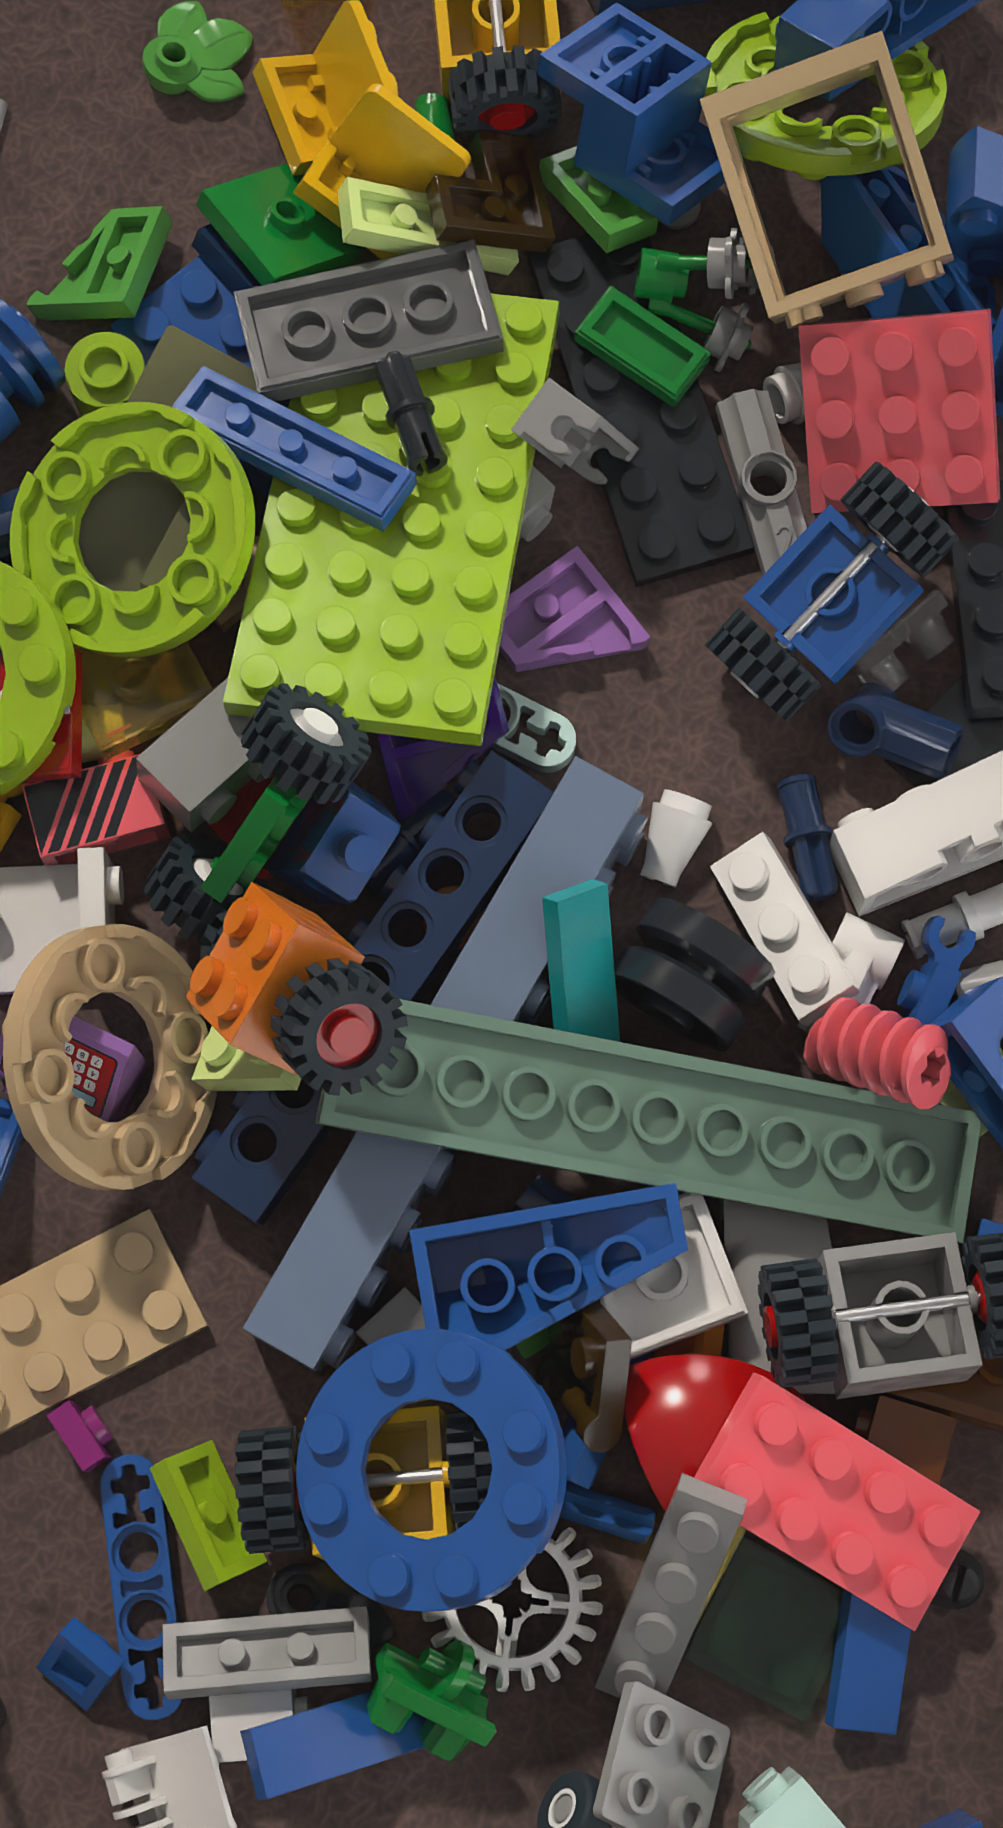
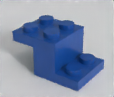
(638, 111)

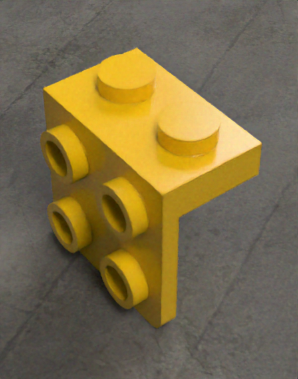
(317, 90)
(380, 144)

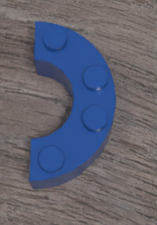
(976, 201)

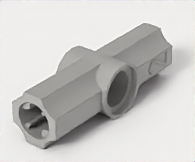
(756, 451)

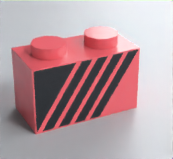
(98, 810)

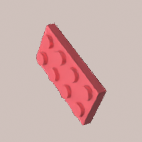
(837, 1501)

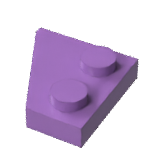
(567, 618)

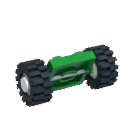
(309, 754)

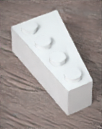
(922, 837)

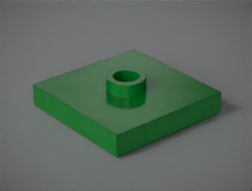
(274, 228)

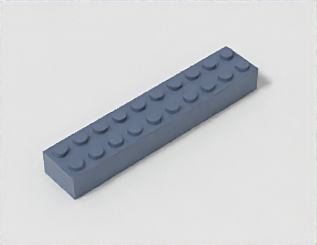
(381, 1179)

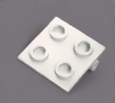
(170, 1782)

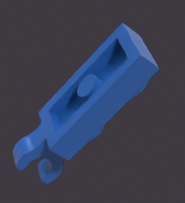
(930, 990)

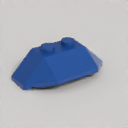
(877, 219)

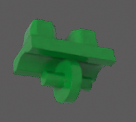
(437, 1688)

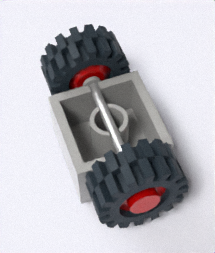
(885, 1314)

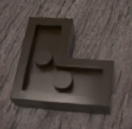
(501, 205)

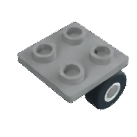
(656, 1771)

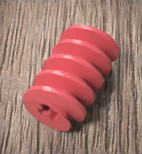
(880, 1052)

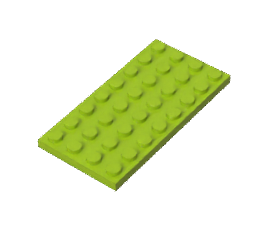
(413, 615)

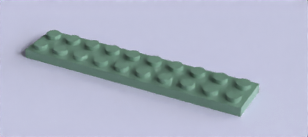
(667, 1121)

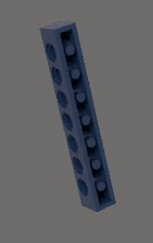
(485, 787)

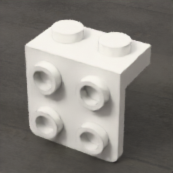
(50, 902)

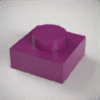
(83, 1434)

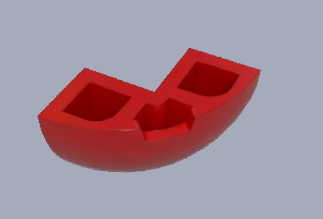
(678, 1410)

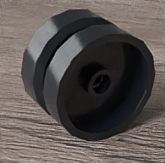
(691, 973)

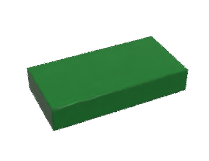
(642, 346)

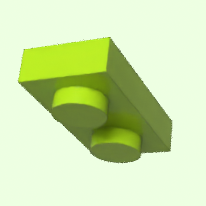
(205, 1513)

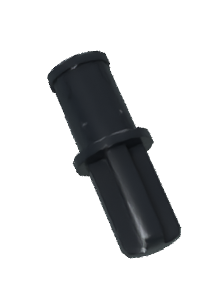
(410, 413)

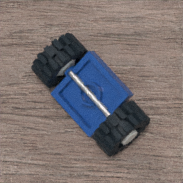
(833, 591)

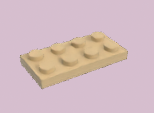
(90, 1317)

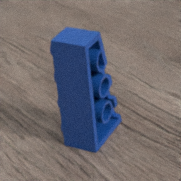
(822, 25)

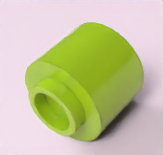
(102, 370)

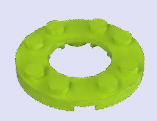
(816, 151)
(80, 464)
(37, 678)

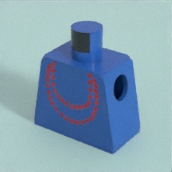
(335, 847)

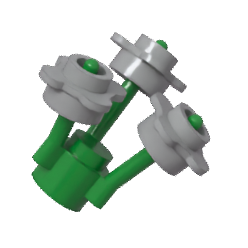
(728, 266)

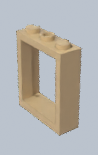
(794, 85)

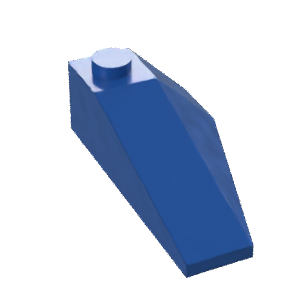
(540, 1264)

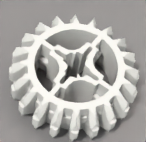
(564, 1604)

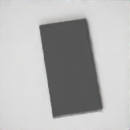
(338, 322)

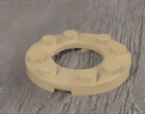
(42, 1077)

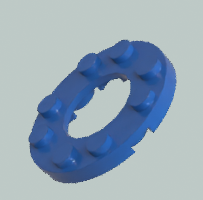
(523, 1487)

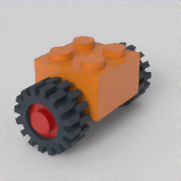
(296, 994)

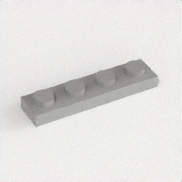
(672, 1586)

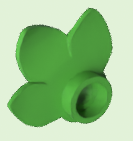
(205, 54)

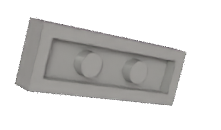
(266, 1653)

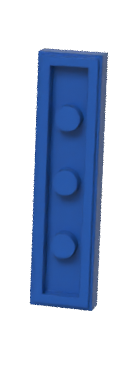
(299, 449)

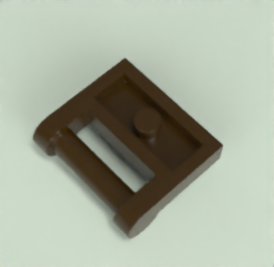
(597, 1352)

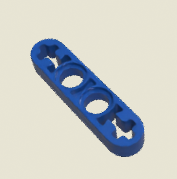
(132, 1586)

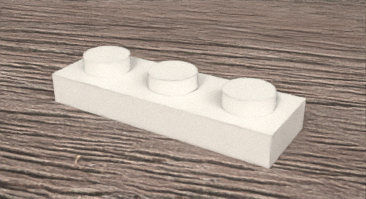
(784, 928)

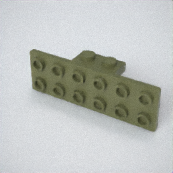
(142, 518)

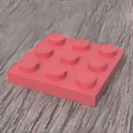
(902, 396)

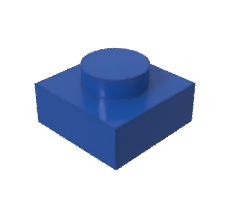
(80, 1663)

